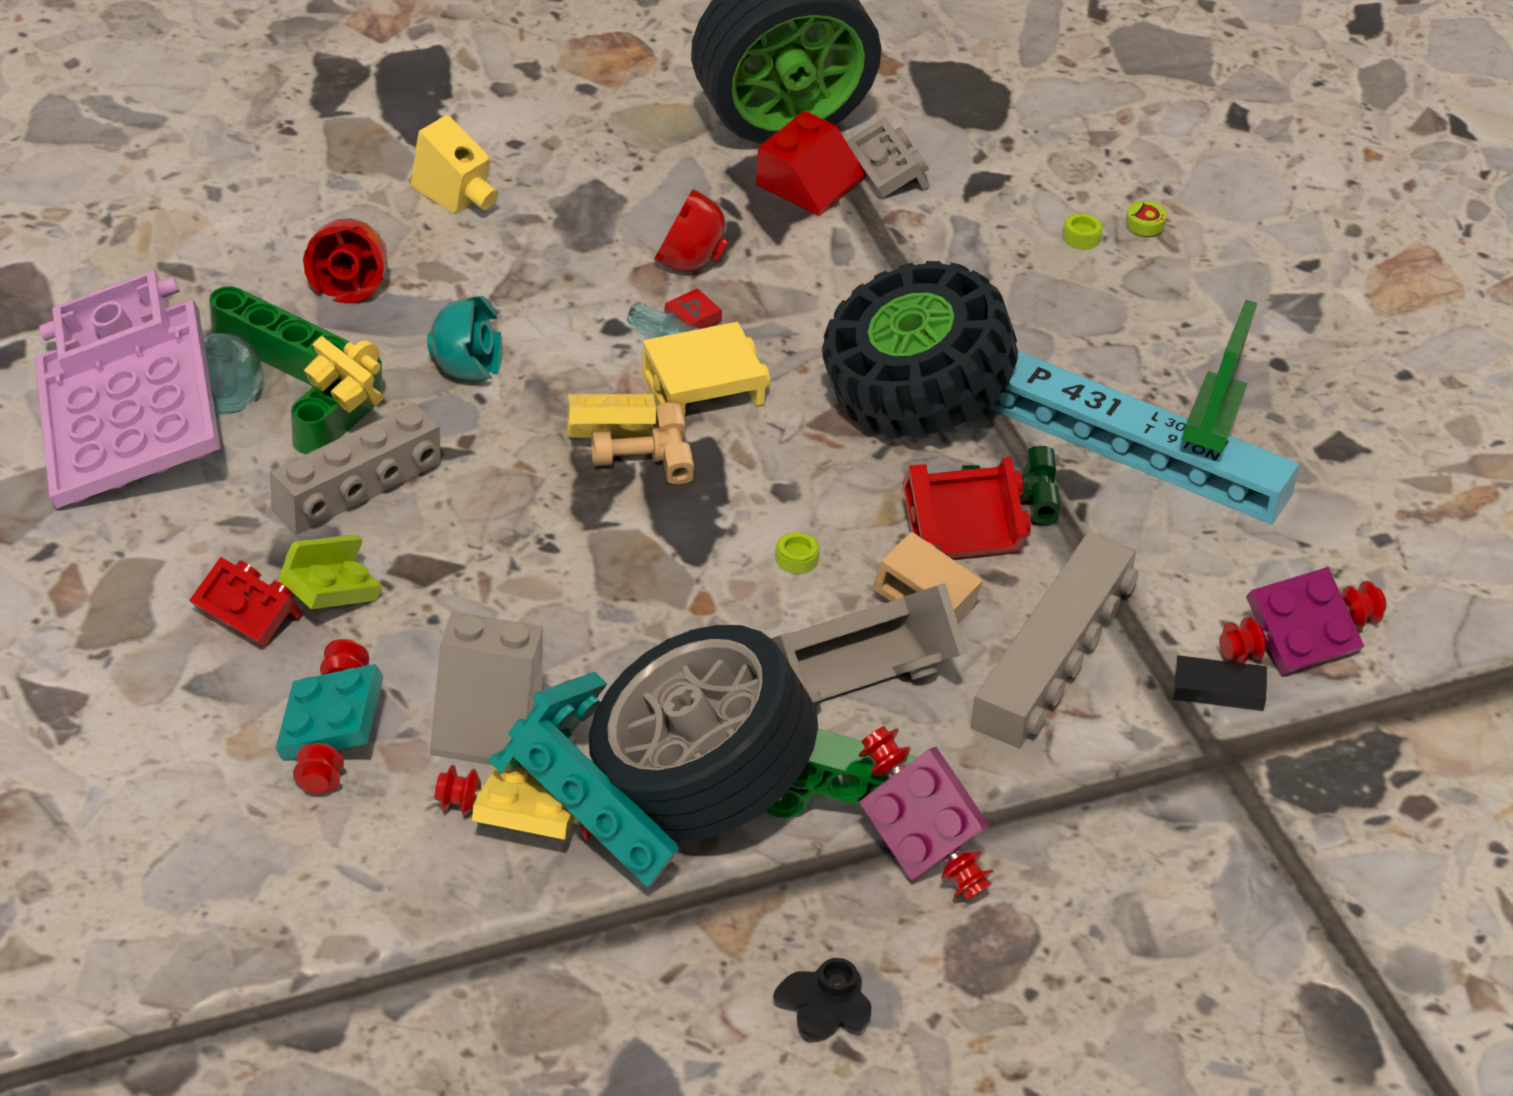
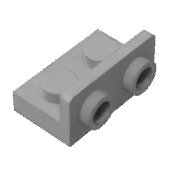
(886, 157)

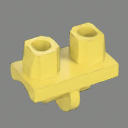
(351, 367)

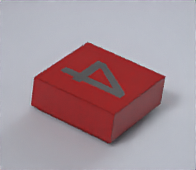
(695, 309)

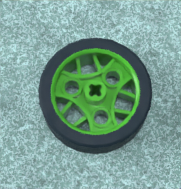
(784, 57)

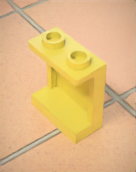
(704, 366)

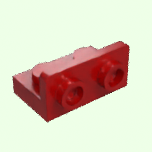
(244, 601)

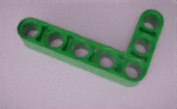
(287, 345)

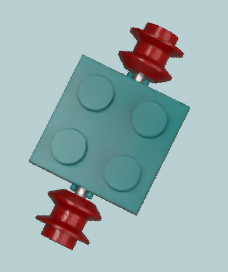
(329, 715)

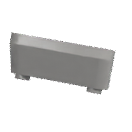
(875, 644)

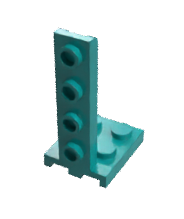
(547, 752)

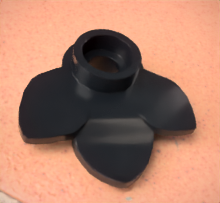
(822, 1003)

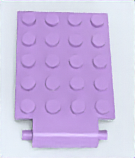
(123, 388)

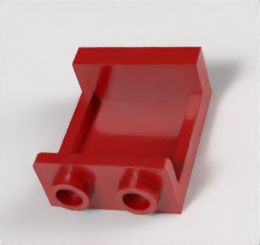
(968, 509)

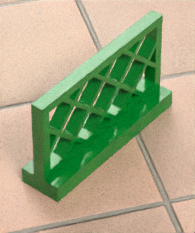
(1220, 393)

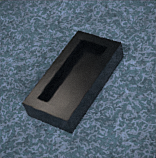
(1220, 683)

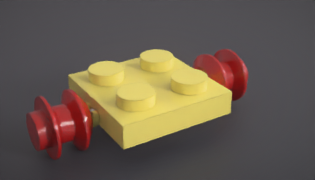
(507, 801)

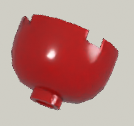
(694, 235)
(345, 260)

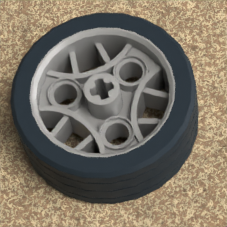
(705, 730)

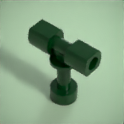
(1038, 484)

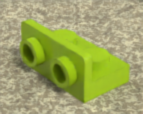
(326, 572)

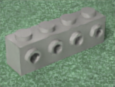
(355, 468)

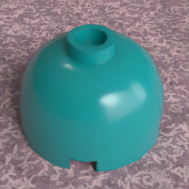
(465, 339)

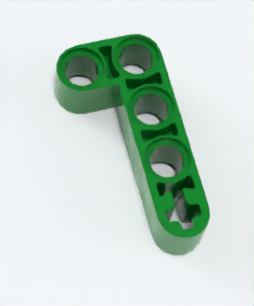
(831, 772)

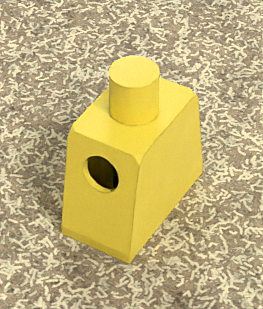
(451, 167)

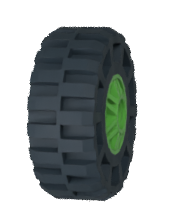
(920, 349)

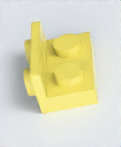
(619, 413)

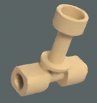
(664, 444)

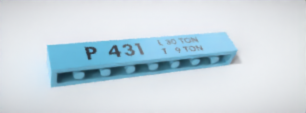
(1146, 438)

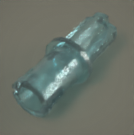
(655, 321)

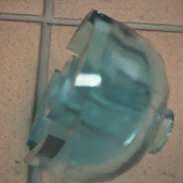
(233, 372)

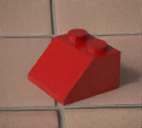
(808, 164)

